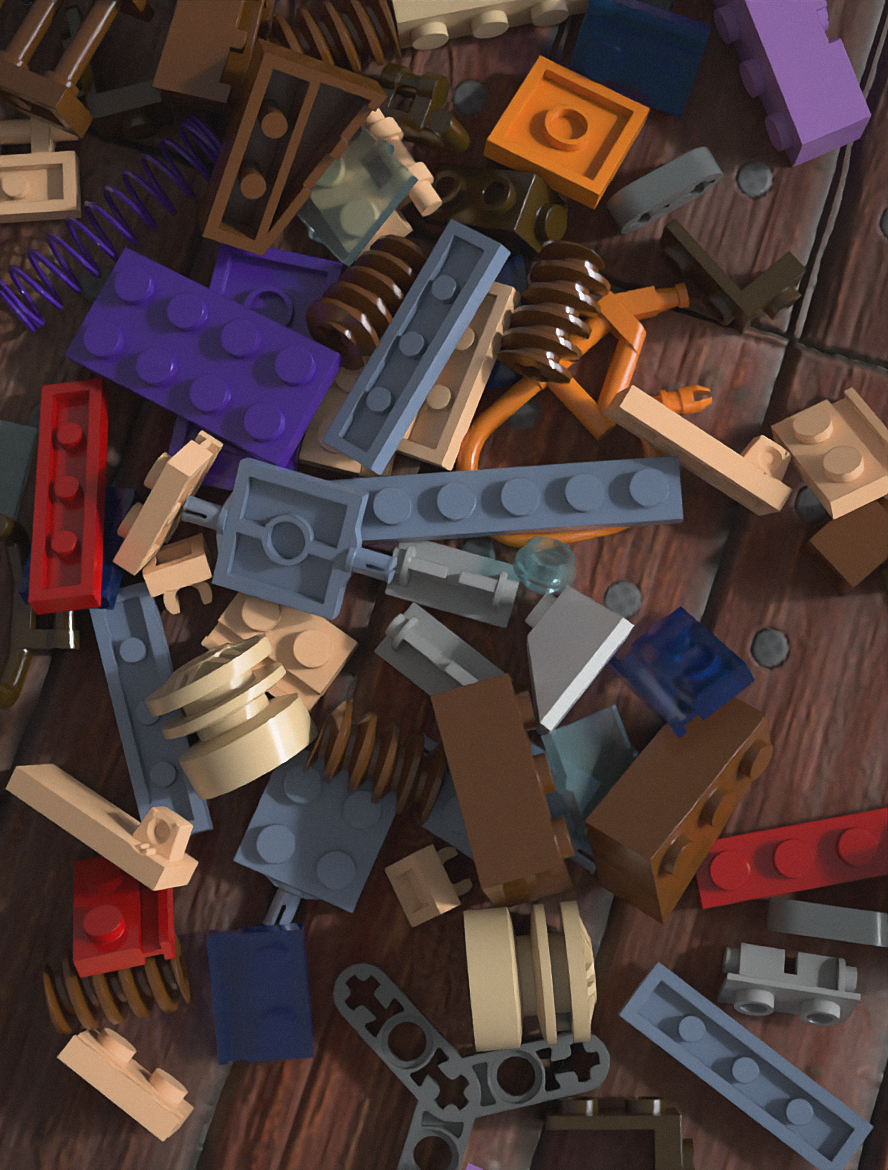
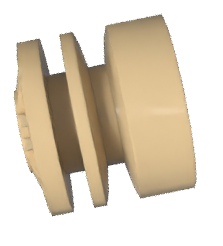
(235, 721)
(528, 975)

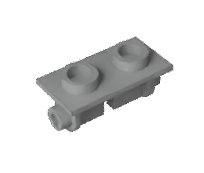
(454, 581)
(432, 653)
(817, 992)

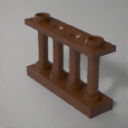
(54, 95)

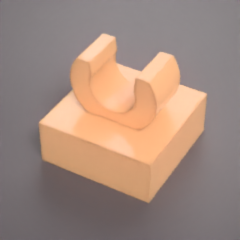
(180, 566)
(424, 884)

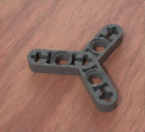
(480, 1068)

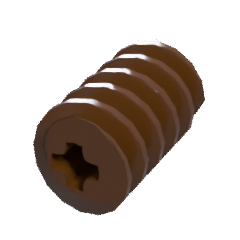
(339, 35)
(365, 299)
(552, 312)
(380, 760)
(113, 991)

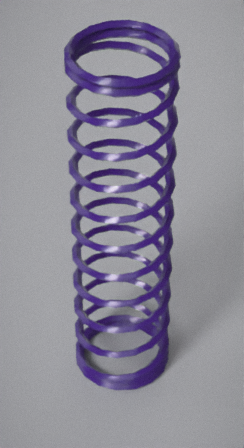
(208, 143)

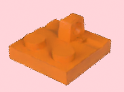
(566, 131)

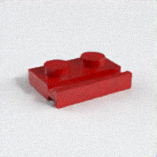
(118, 919)

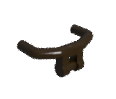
(426, 121)
(24, 622)

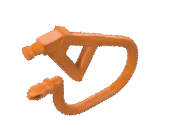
(620, 317)

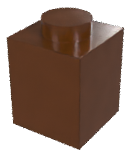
(850, 545)

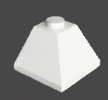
(568, 650)

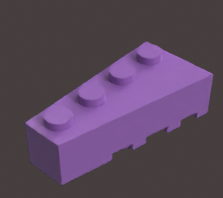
(796, 73)

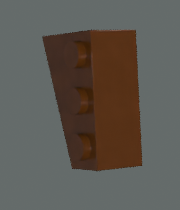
(210, 52)
(279, 142)
(504, 791)
(674, 804)

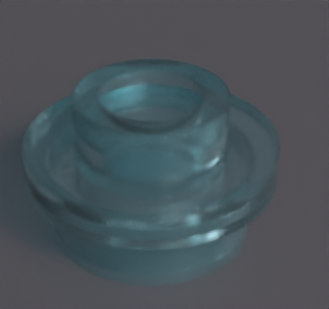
(545, 565)

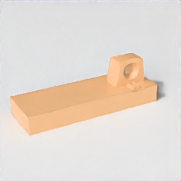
(452, 401)
(748, 478)
(146, 850)

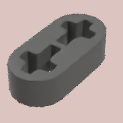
(664, 190)
(827, 922)

